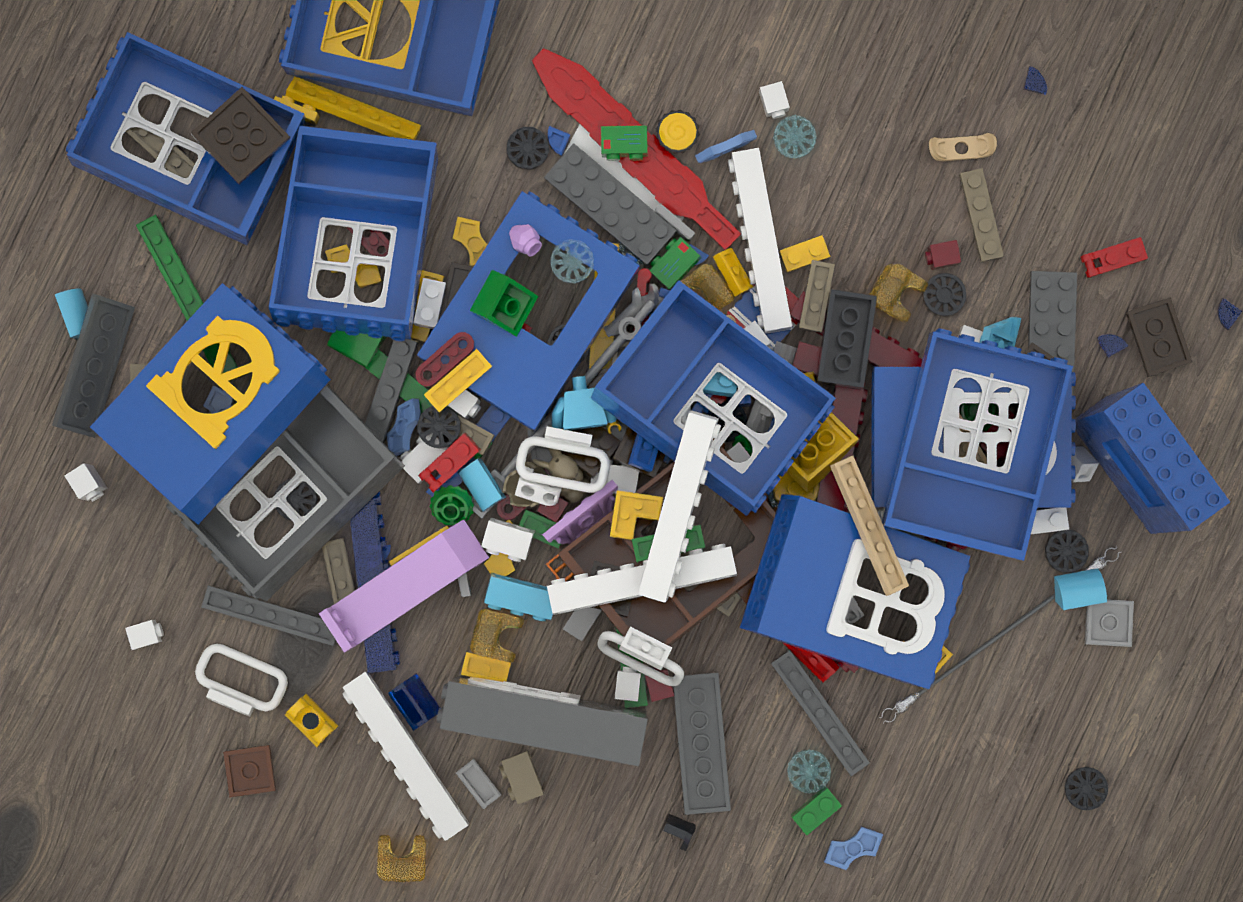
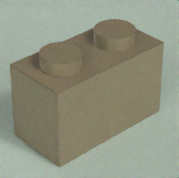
(522, 777)

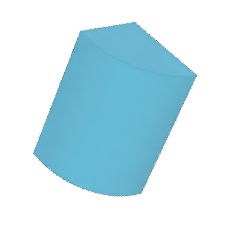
(73, 309)
(481, 484)
(1080, 589)

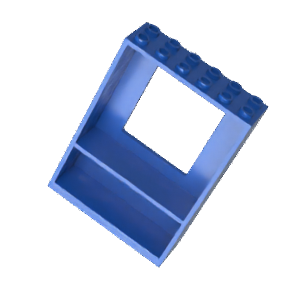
(525, 370)
(1150, 461)

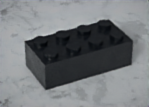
(846, 339)

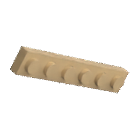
(869, 525)

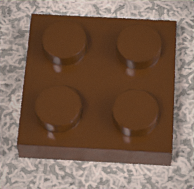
(249, 771)

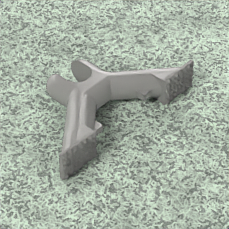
(636, 305)

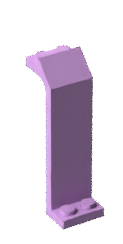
(404, 586)

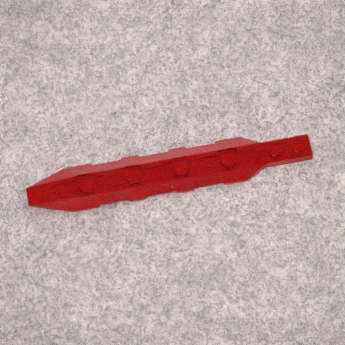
(660, 172)

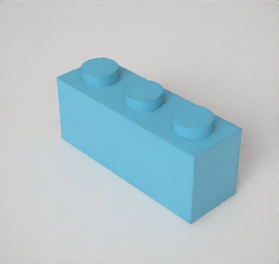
(518, 597)

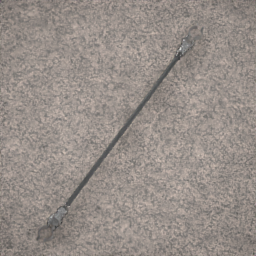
(903, 704)

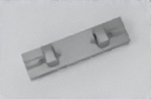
(760, 415)

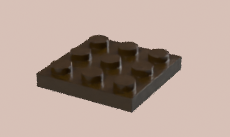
(240, 135)

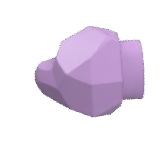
(525, 239)

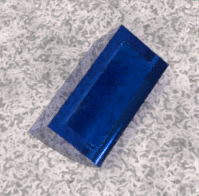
(414, 702)

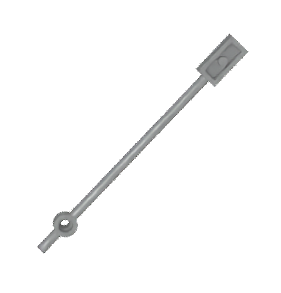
(590, 375)

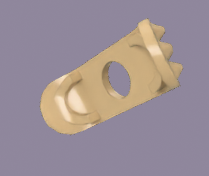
(978, 147)

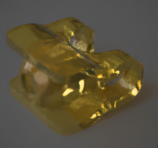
(711, 285)
(891, 285)
(487, 632)
(405, 868)

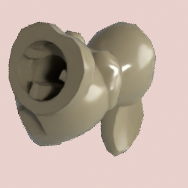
(564, 467)

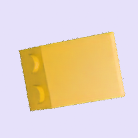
(825, 448)

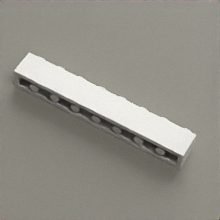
(761, 241)
(678, 506)
(625, 583)
(406, 756)

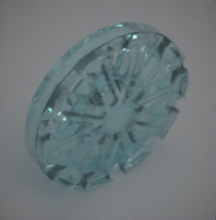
(795, 136)
(572, 261)
(809, 771)

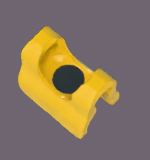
(311, 720)

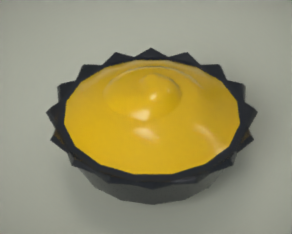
(677, 131)

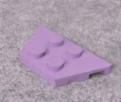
(584, 516)

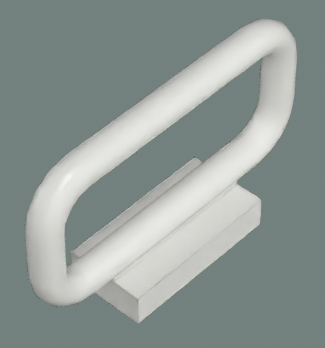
(569, 442)
(645, 649)
(232, 698)

